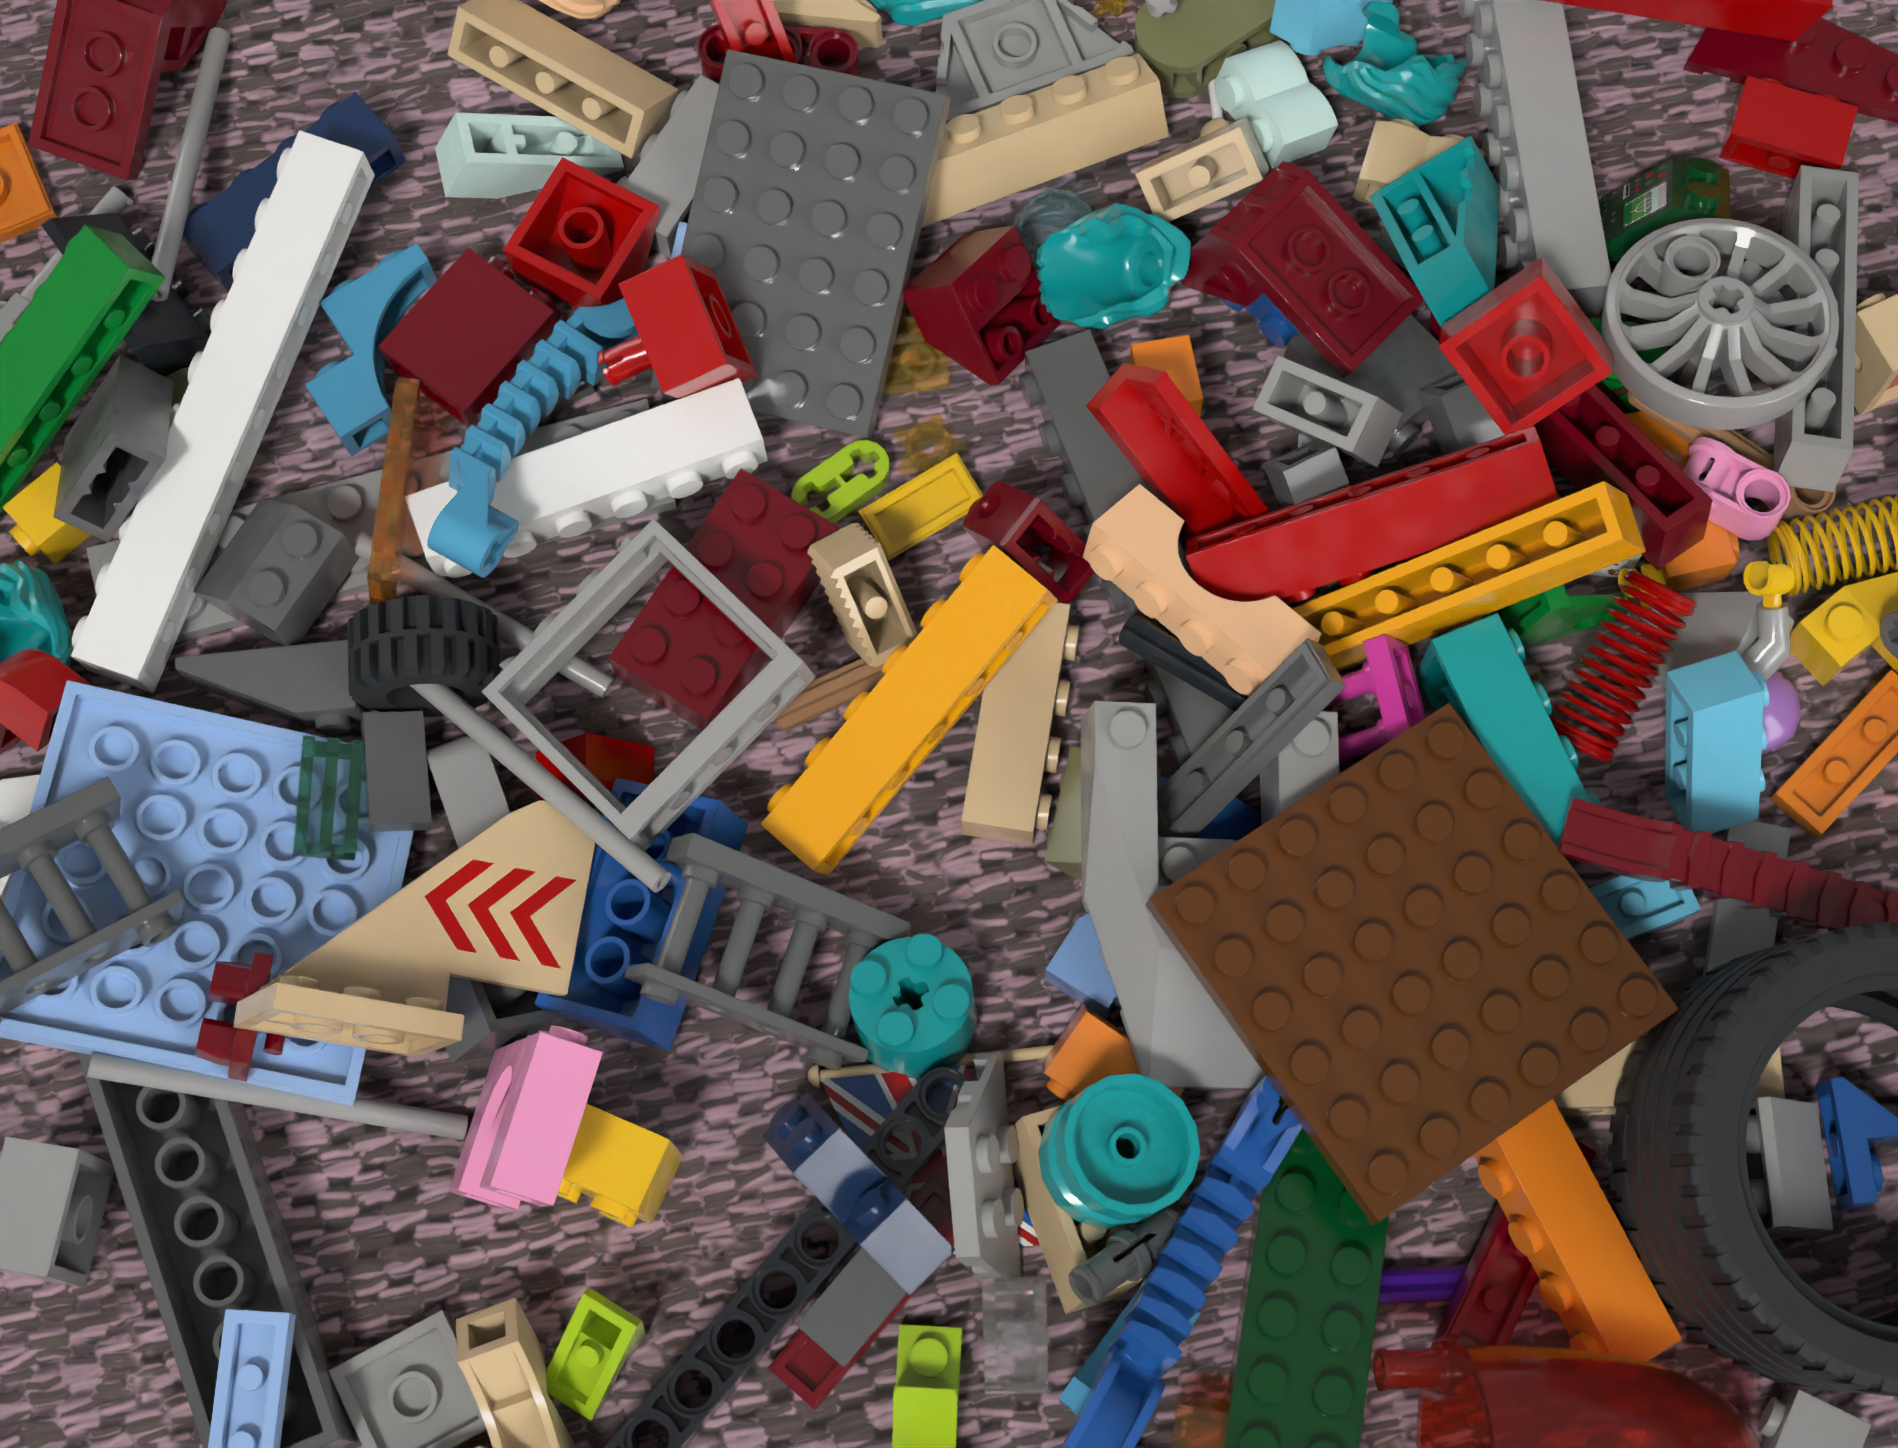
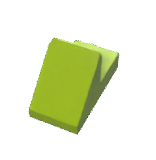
(592, 1353)
(927, 1387)

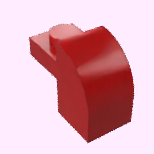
(31, 697)

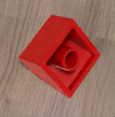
(582, 237)

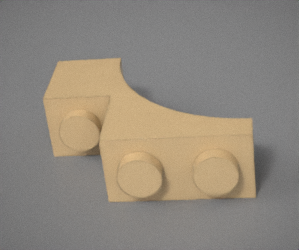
(509, 1378)

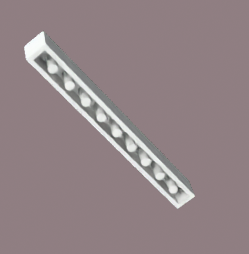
(223, 412)

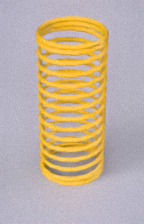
(1792, 547)

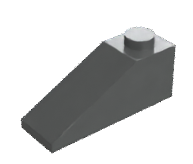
(291, 682)

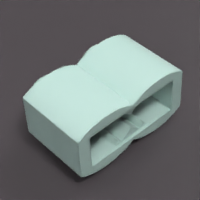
(1280, 103)

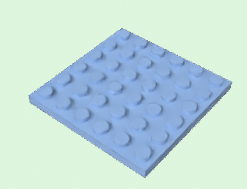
(215, 819)

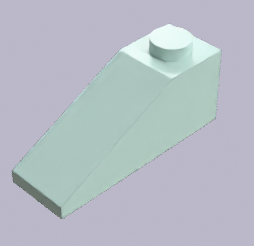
(513, 153)

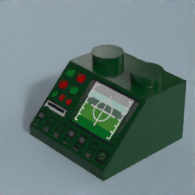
(1662, 197)

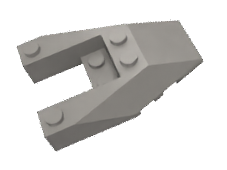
(1165, 1009)

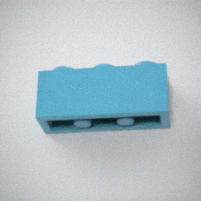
(1714, 743)

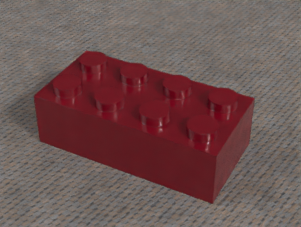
(681, 643)

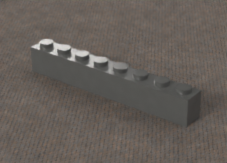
(1097, 476)

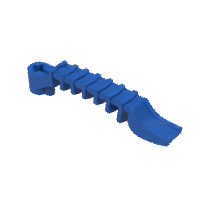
(1158, 1322)

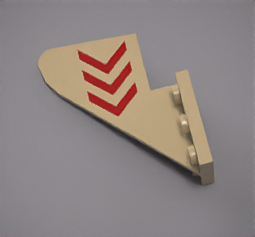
(486, 913)

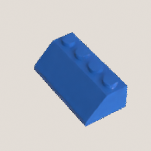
(628, 925)

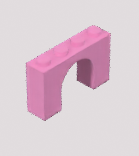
(527, 1120)

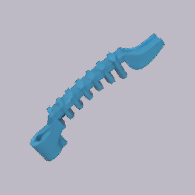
(470, 528)

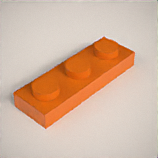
(1844, 761)

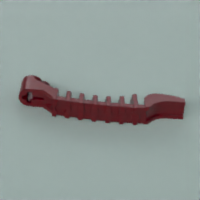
(1723, 869)

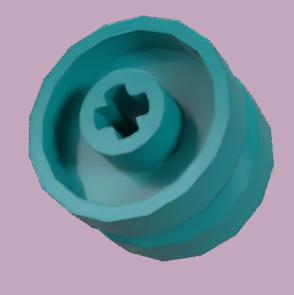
(1147, 1129)

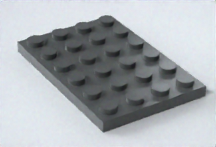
(814, 228)

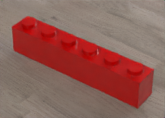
(1374, 522)

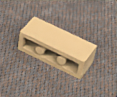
(1059, 1235)

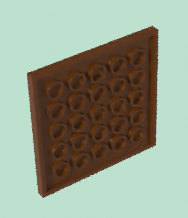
(1410, 961)

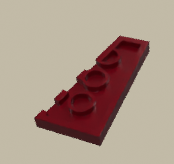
(1817, 62)

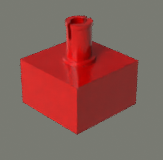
(682, 331)
(1526, 348)

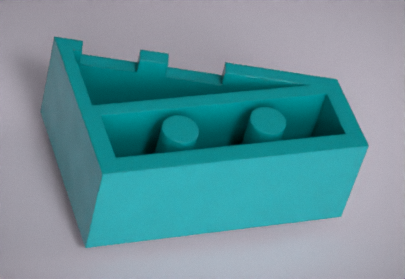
(1445, 227)

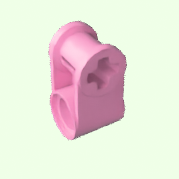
(1731, 481)

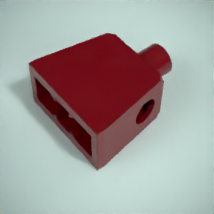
(1020, 523)

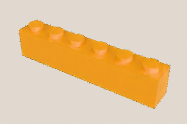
(1478, 574)
(908, 710)

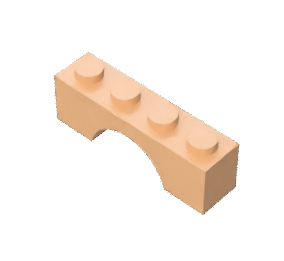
(1139, 553)

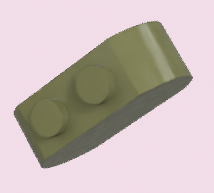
(1195, 40)

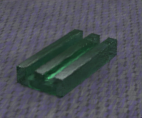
(331, 751)

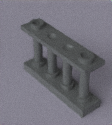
(32, 847)
(758, 888)

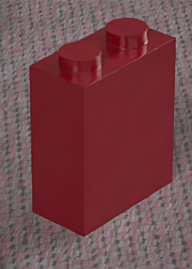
(469, 335)

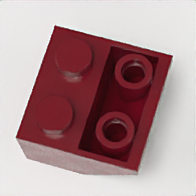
(982, 303)

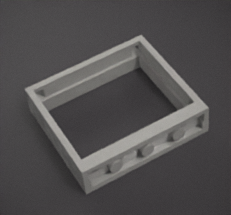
(713, 749)

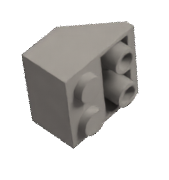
(1788, 1168)

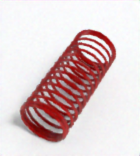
(1672, 601)

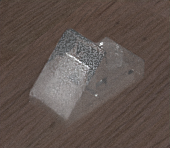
(1015, 1335)

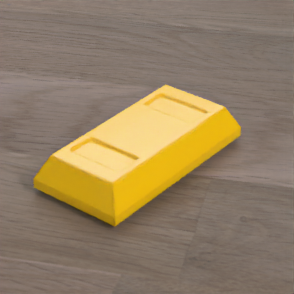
(921, 506)

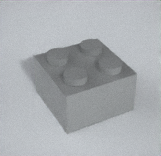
(50, 1210)

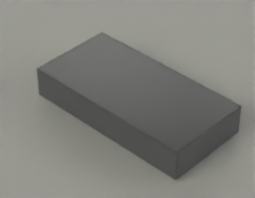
(396, 771)
(852, 1308)

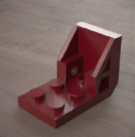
(106, 76)
(1310, 263)

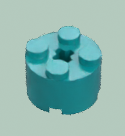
(909, 974)

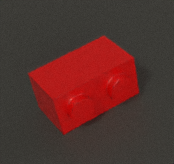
(1786, 128)

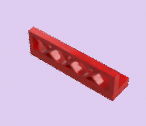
(1174, 450)

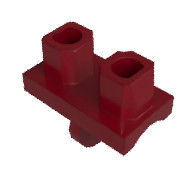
(220, 1040)

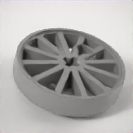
(1718, 320)

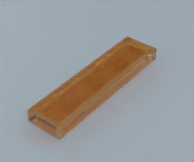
(394, 486)

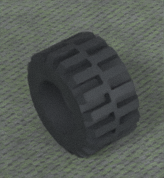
(421, 643)

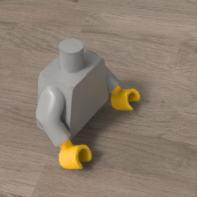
(1748, 622)

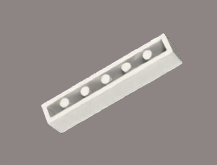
(612, 470)

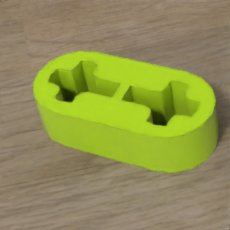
(834, 472)

